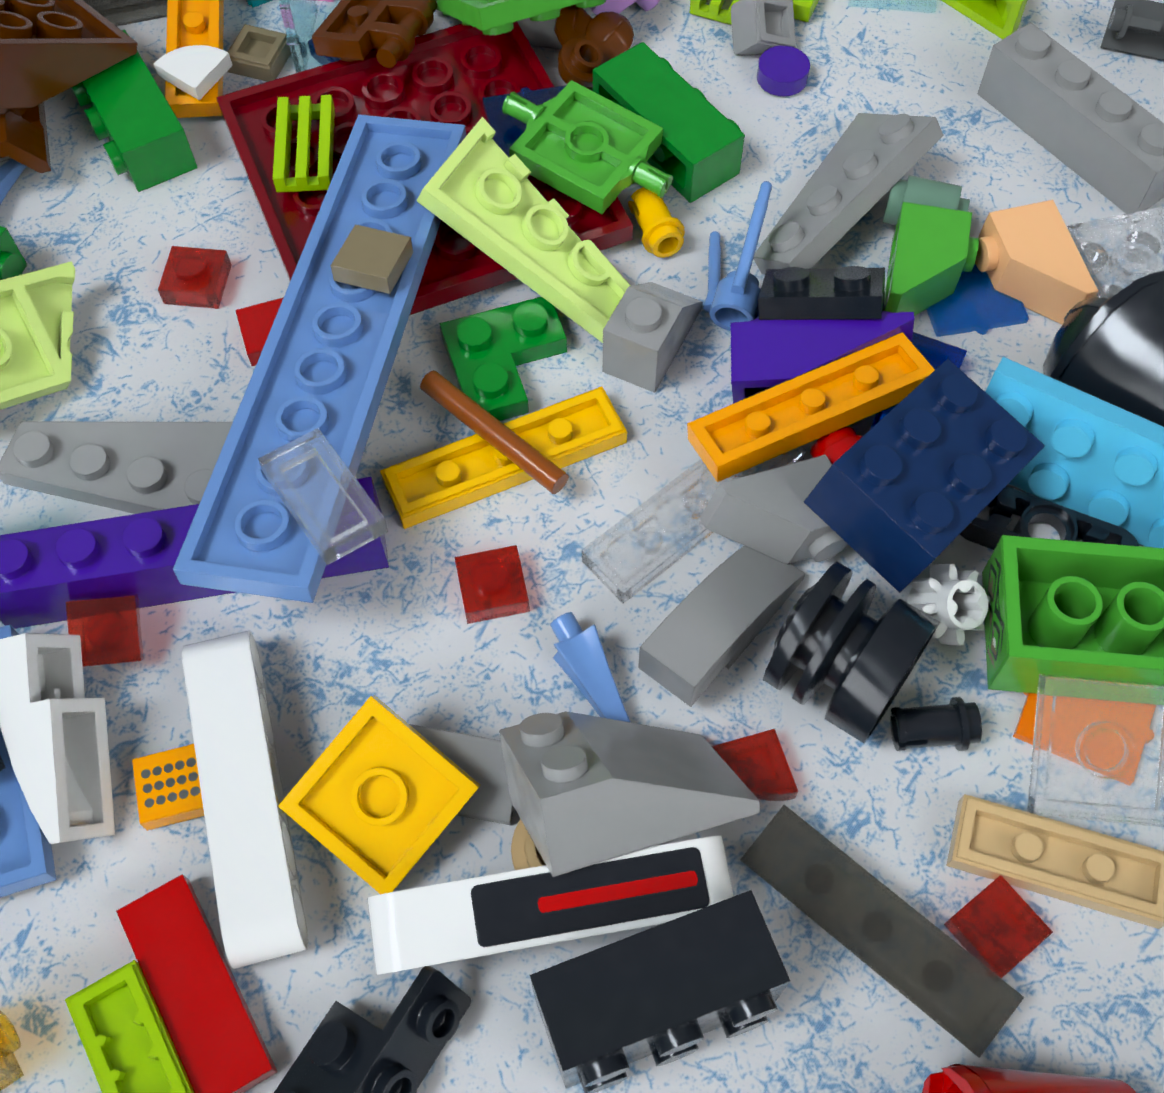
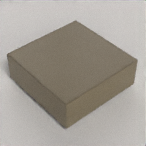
(259, 53)
(372, 259)

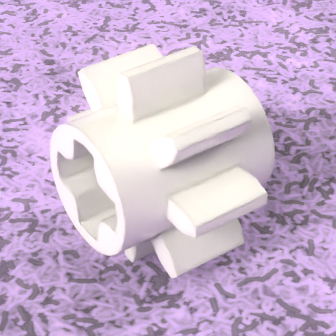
(952, 599)

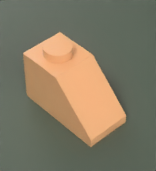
(1034, 259)

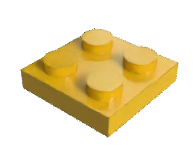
(379, 796)

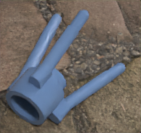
(736, 294)

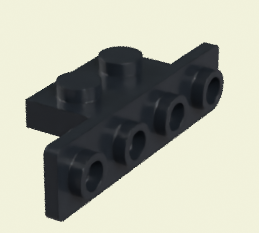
(359, 1057)

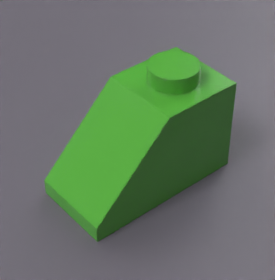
(927, 256)

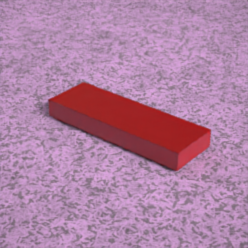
(195, 990)

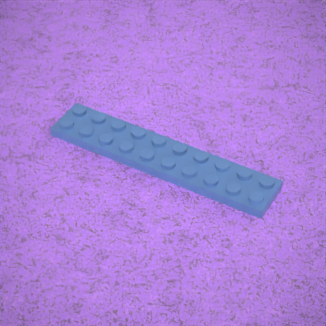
(319, 364)

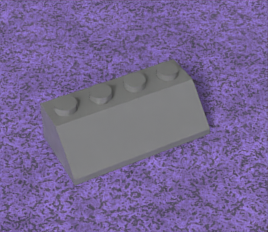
(1077, 117)

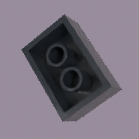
(660, 992)

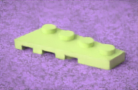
(507, 218)

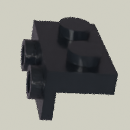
(822, 293)

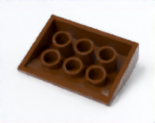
(53, 48)

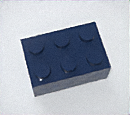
(922, 474)

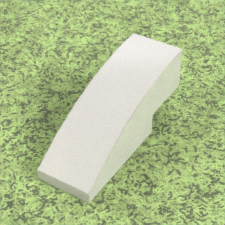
(56, 736)

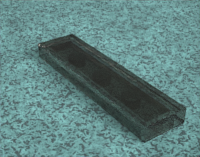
(883, 931)

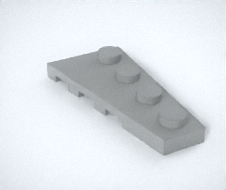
(846, 185)
(116, 463)

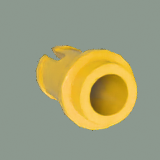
(660, 230)

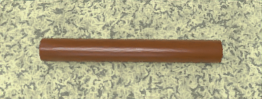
(494, 432)

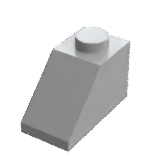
(647, 333)
(770, 513)

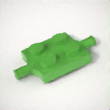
(587, 145)

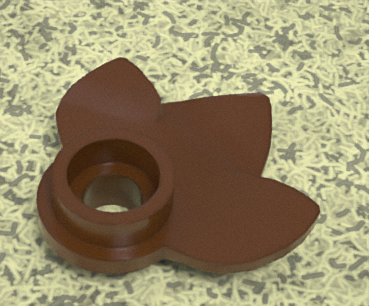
(589, 42)

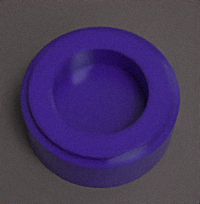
(783, 70)

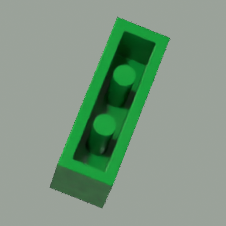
(138, 122)
(697, 140)

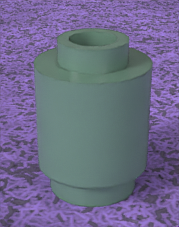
(923, 192)

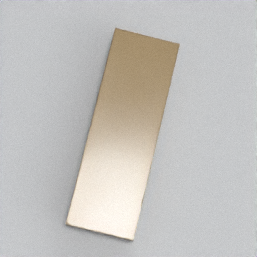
(1059, 860)

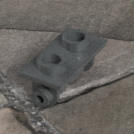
(1136, 28)

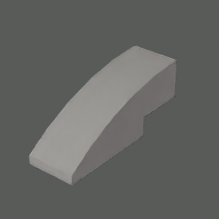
(717, 622)

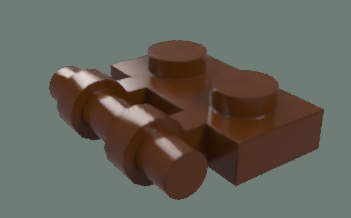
(380, 25)

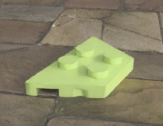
(35, 334)

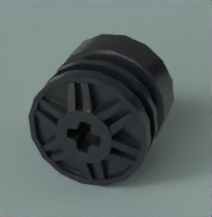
(849, 650)

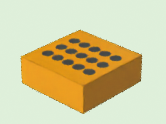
(167, 787)

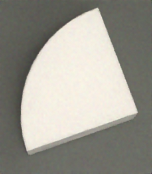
(194, 68)

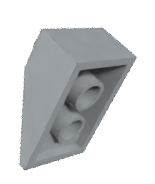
(614, 786)

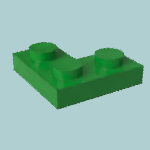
(491, 345)

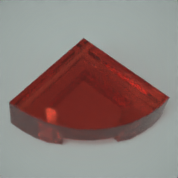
(760, 765)

